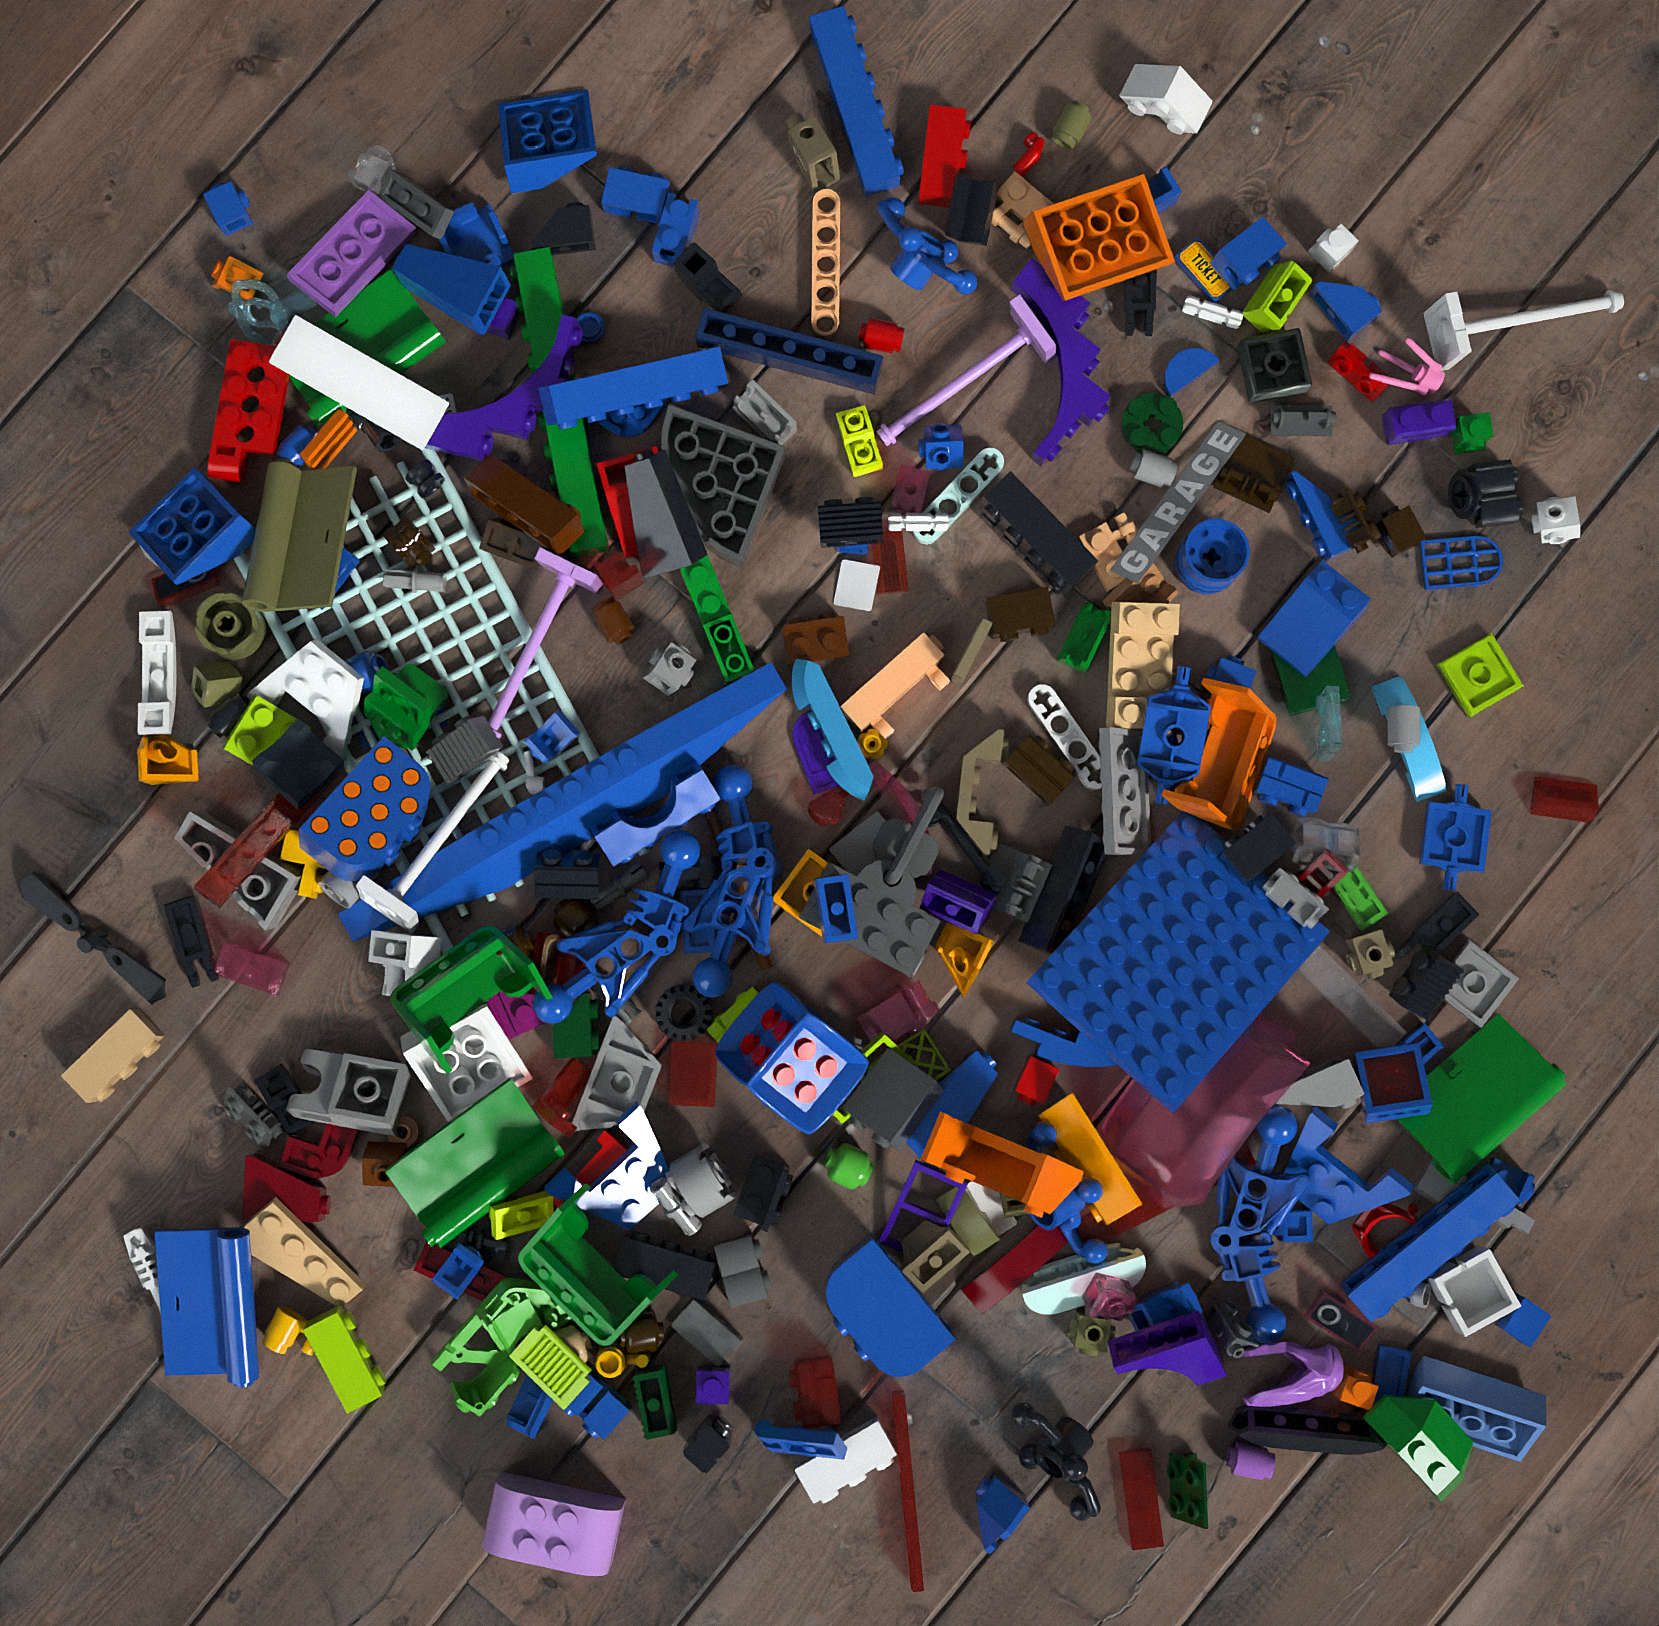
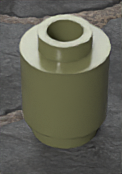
(1071, 125)

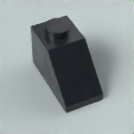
(568, 231)

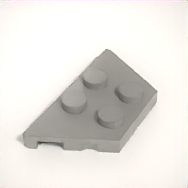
(620, 1077)

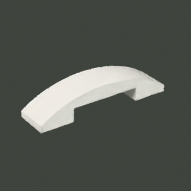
(158, 672)

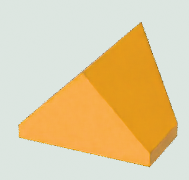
(165, 760)
(962, 954)

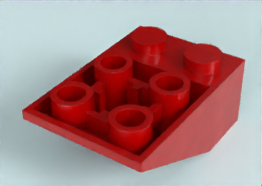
(616, 490)

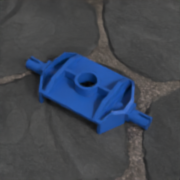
(1164, 711)

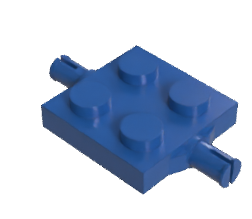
(1455, 837)

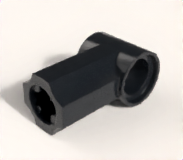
(379, 436)
(700, 874)

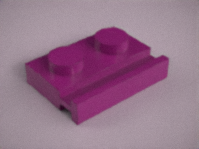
(514, 1013)

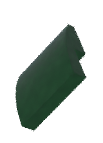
(1301, 692)

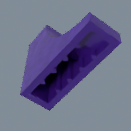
(1173, 1345)

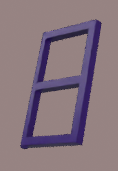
(901, 1202)

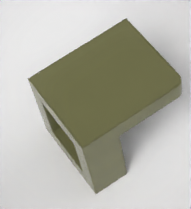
(215, 683)

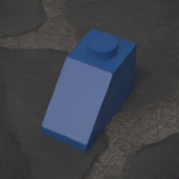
(1346, 306)

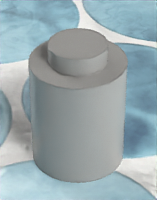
(1403, 728)

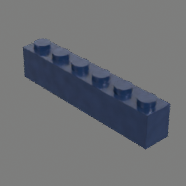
(789, 351)

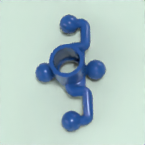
(922, 253)
(1068, 1212)

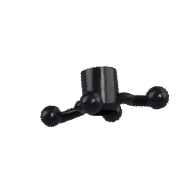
(1060, 1455)

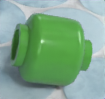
(848, 1166)

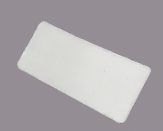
(990, 1202)

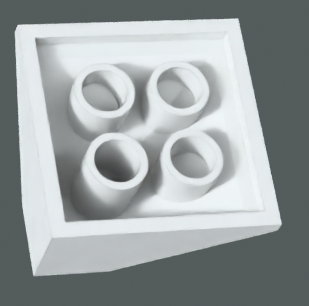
(479, 1061)

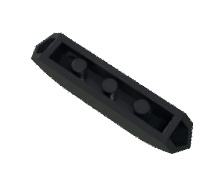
(1306, 1430)

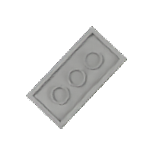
(1123, 793)

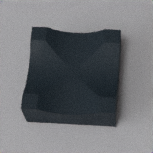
(298, 764)

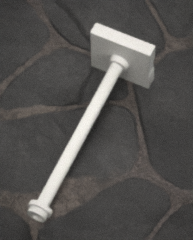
(1450, 333)
(391, 902)

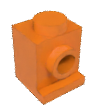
(1356, 1388)

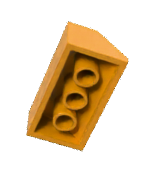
(1084, 1149)

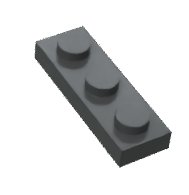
(416, 204)

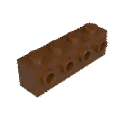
(525, 504)

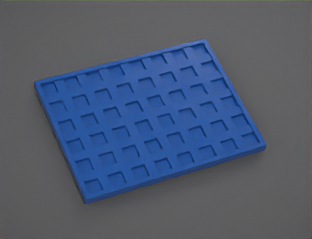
(1175, 962)

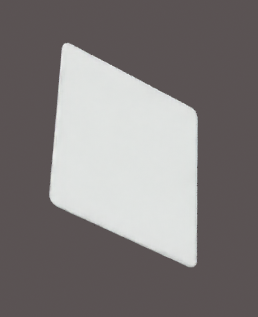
(856, 585)

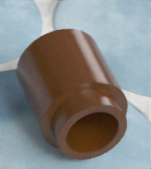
(613, 621)

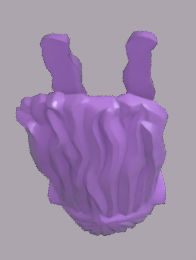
(1317, 1373)

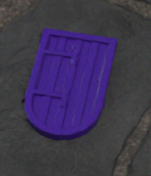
(812, 755)

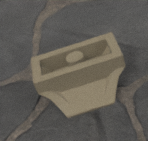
(931, 1253)

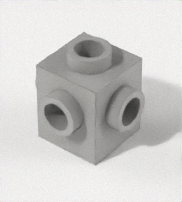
(670, 668)

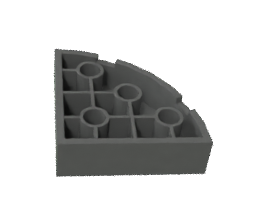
(723, 478)

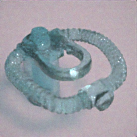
(281, 309)

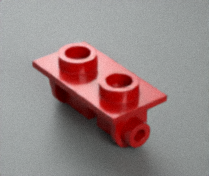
(1349, 363)

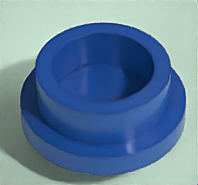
(592, 327)

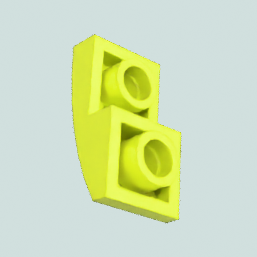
(859, 441)

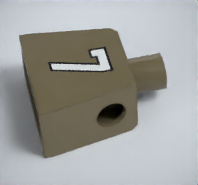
(813, 152)

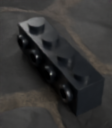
(1064, 891)

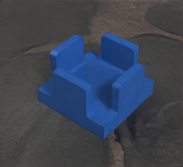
(477, 236)

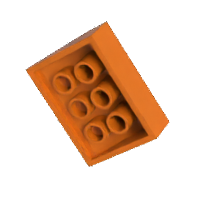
(1099, 238)

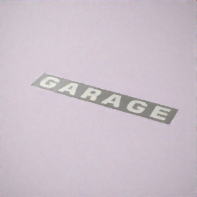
(1178, 502)

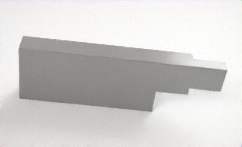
(1436, 1188)

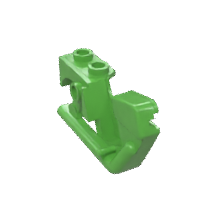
(507, 1315)

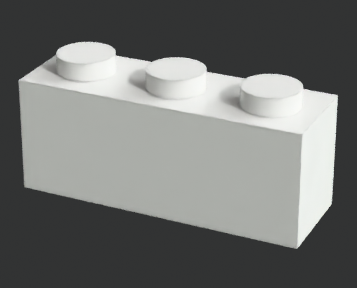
(866, 1449)

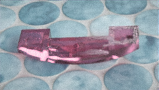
(886, 782)

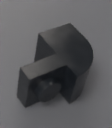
(704, 279)

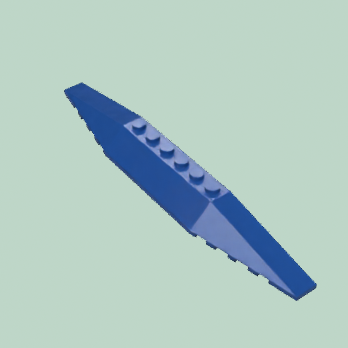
(561, 814)

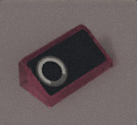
(1341, 1321)

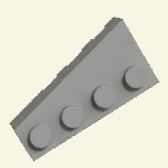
(266, 890)

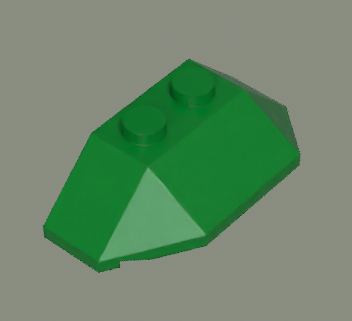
(1423, 1439)

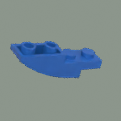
(1057, 1048)

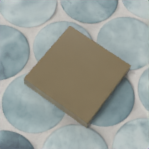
(971, 652)

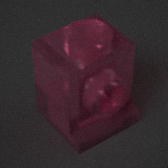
(910, 477)
(1109, 1297)

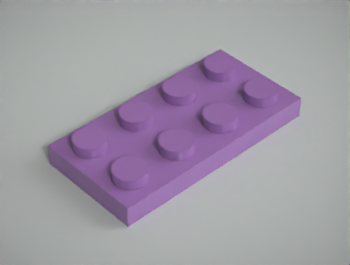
(351, 253)

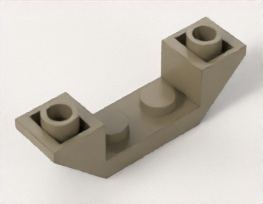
(990, 752)

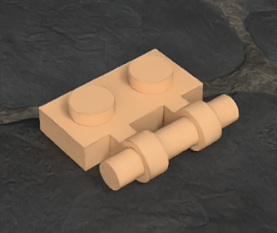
(1020, 199)
(1104, 547)

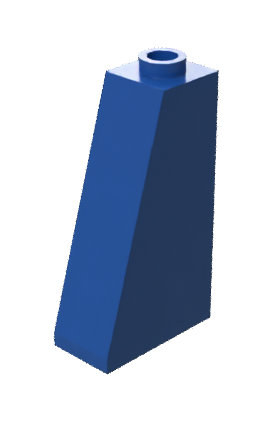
(454, 284)
(962, 1095)

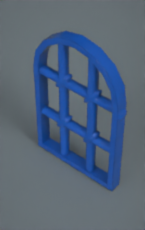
(1450, 555)

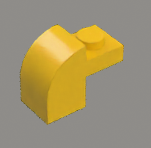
(312, 869)

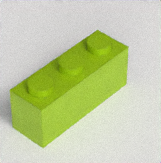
(345, 1358)

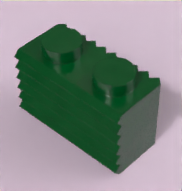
(655, 1402)

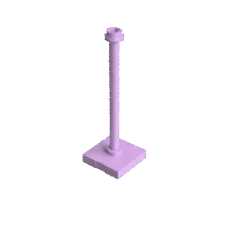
(1029, 332)
(567, 575)

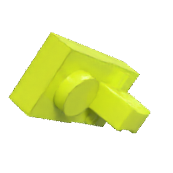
(520, 1214)

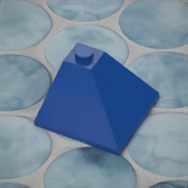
(545, 138)
(193, 529)

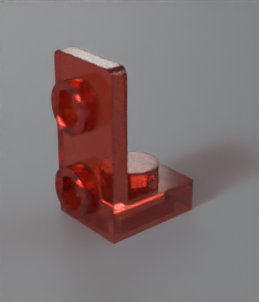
(560, 1094)

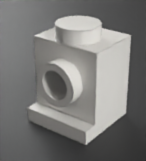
(1333, 247)

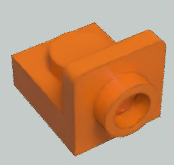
(231, 270)

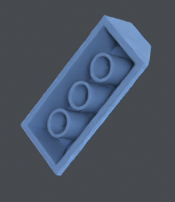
(1489, 1411)

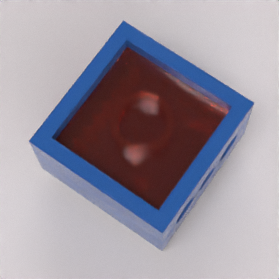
(1392, 1083)

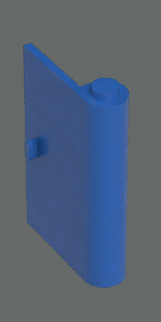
(212, 1283)

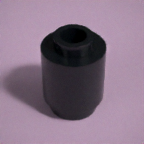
(227, 715)

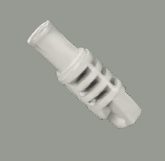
(143, 1257)

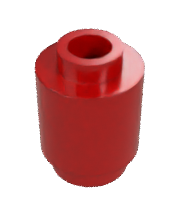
(881, 335)

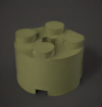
(213, 629)

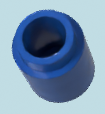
(295, 443)

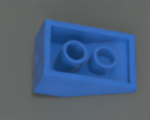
(1314, 618)

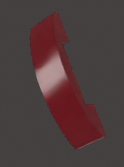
(1014, 1267)

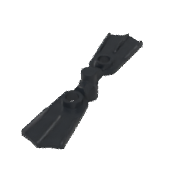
(133, 971)

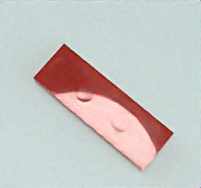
(1141, 1499)

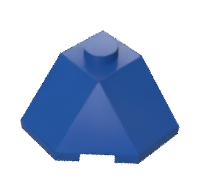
(999, 1509)

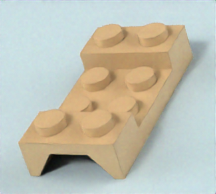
(1139, 658)

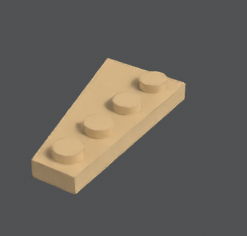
(298, 1253)

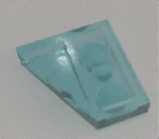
(1329, 729)

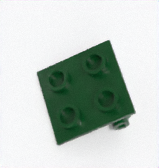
(1188, 1489)

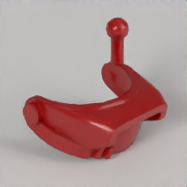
(1367, 1219)

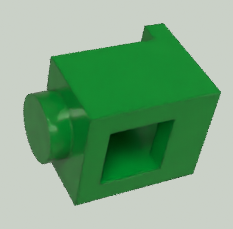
(1472, 433)

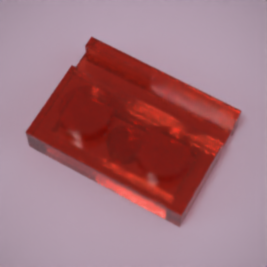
(693, 1074)

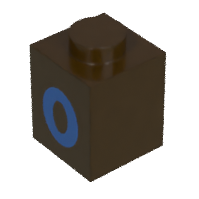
(1400, 530)

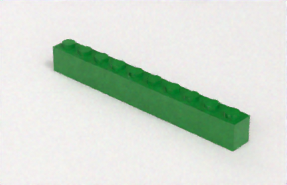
(566, 447)

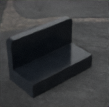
(971, 210)

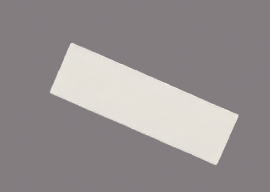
(359, 382)

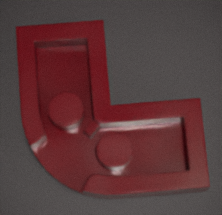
(321, 1159)

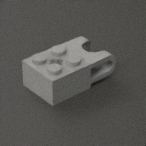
(343, 1089)

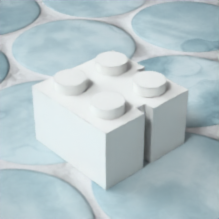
(1473, 1291)

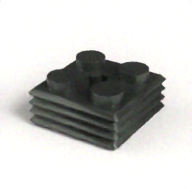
(1284, 349)

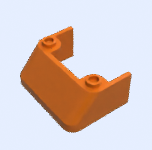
(1230, 757)
(999, 1165)

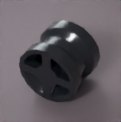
(424, 478)

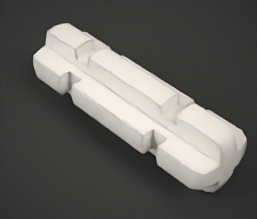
(1212, 312)
(918, 522)

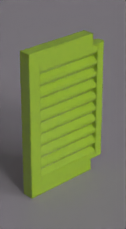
(552, 1365)

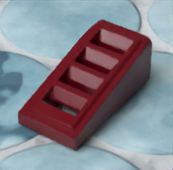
(1317, 863)

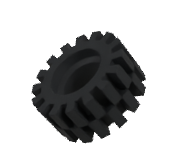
(664, 1016)

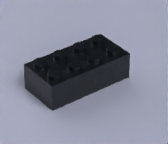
(1037, 535)

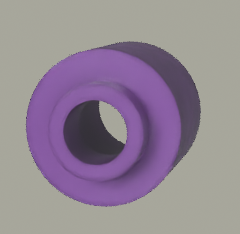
(1250, 1461)

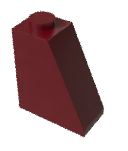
(299, 1194)

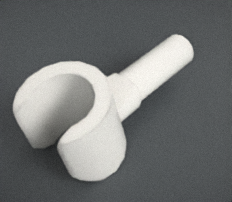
(533, 783)

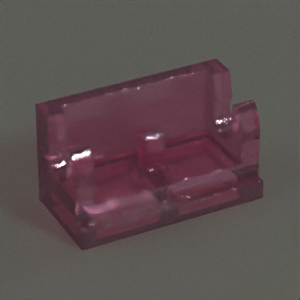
(251, 968)

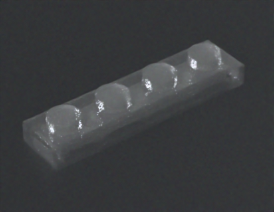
(1351, 999)

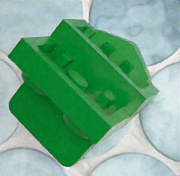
(403, 705)

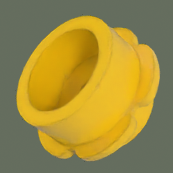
(880, 744)

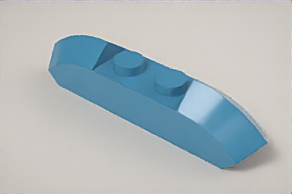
(813, 692)

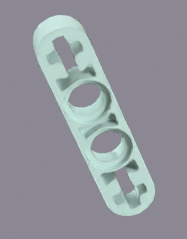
(961, 498)

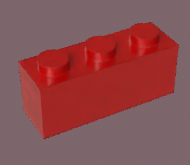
(943, 154)

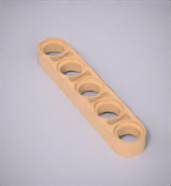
(825, 249)

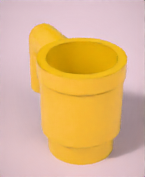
(284, 1330)
(613, 1360)

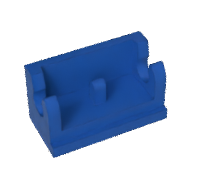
(529, 1408)

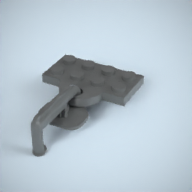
(884, 914)

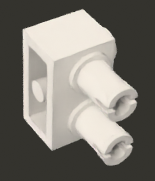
(402, 955)

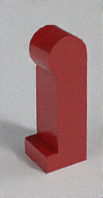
(612, 1149)

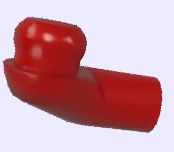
(1031, 156)

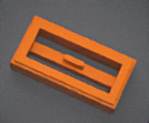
(328, 441)

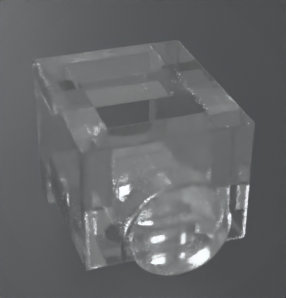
(372, 169)

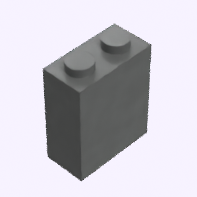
(892, 1100)

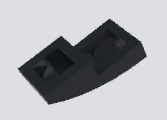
(276, 1089)

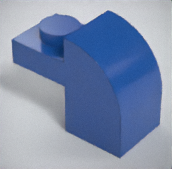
(1163, 1305)

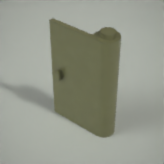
(298, 537)

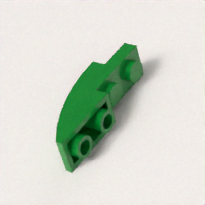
(717, 619)

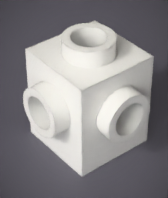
(1557, 520)

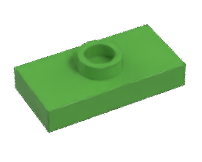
(1359, 899)

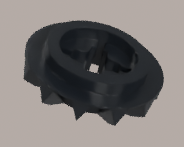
(1465, 505)

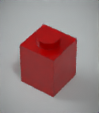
(1035, 1081)

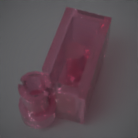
(899, 1015)

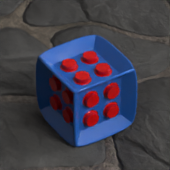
(791, 1058)

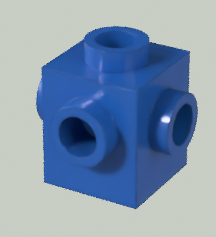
(942, 446)

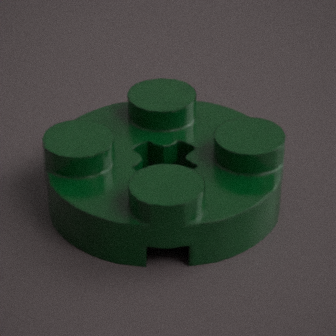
(1163, 410)

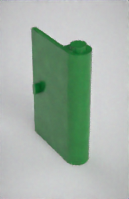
(381, 324)
(1490, 1098)
(459, 1180)

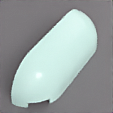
(1062, 1282)

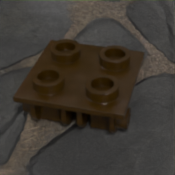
(1254, 474)
(1368, 530)

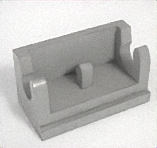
(764, 414)

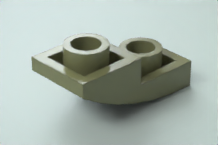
(969, 1221)

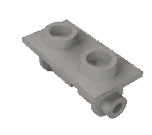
(1307, 905)

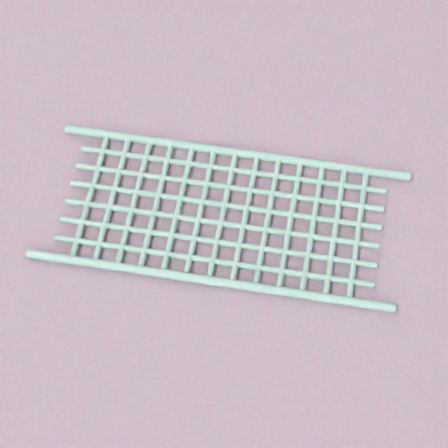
(512, 609)

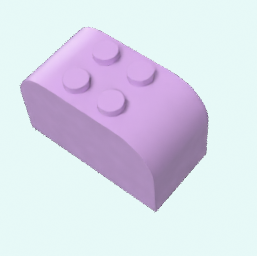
(553, 1525)

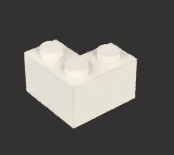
(1168, 94)

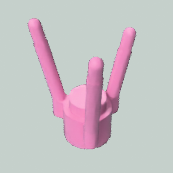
(1426, 377)

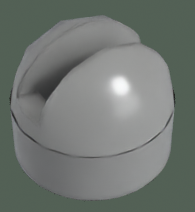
(1421, 1295)

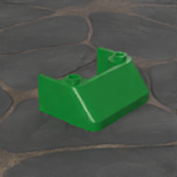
(460, 984)
(582, 1278)

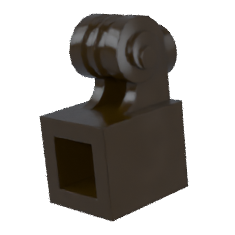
(410, 543)

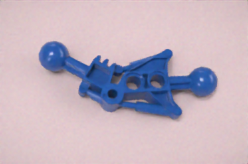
(741, 844)
(679, 852)
(1251, 1257)

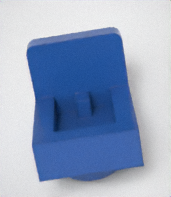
(552, 737)
(458, 1270)

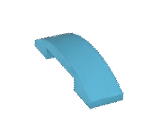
(1423, 763)

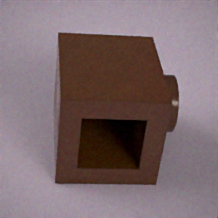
(377, 1158)

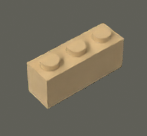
(113, 1056)

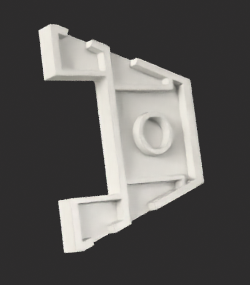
(320, 684)

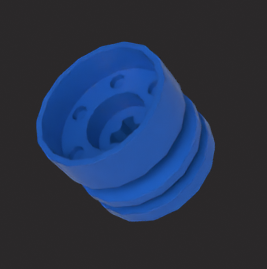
(1225, 547)

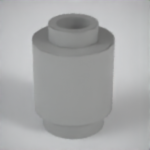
(1153, 468)

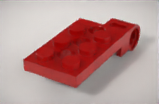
(227, 453)

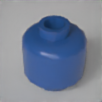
(367, 665)

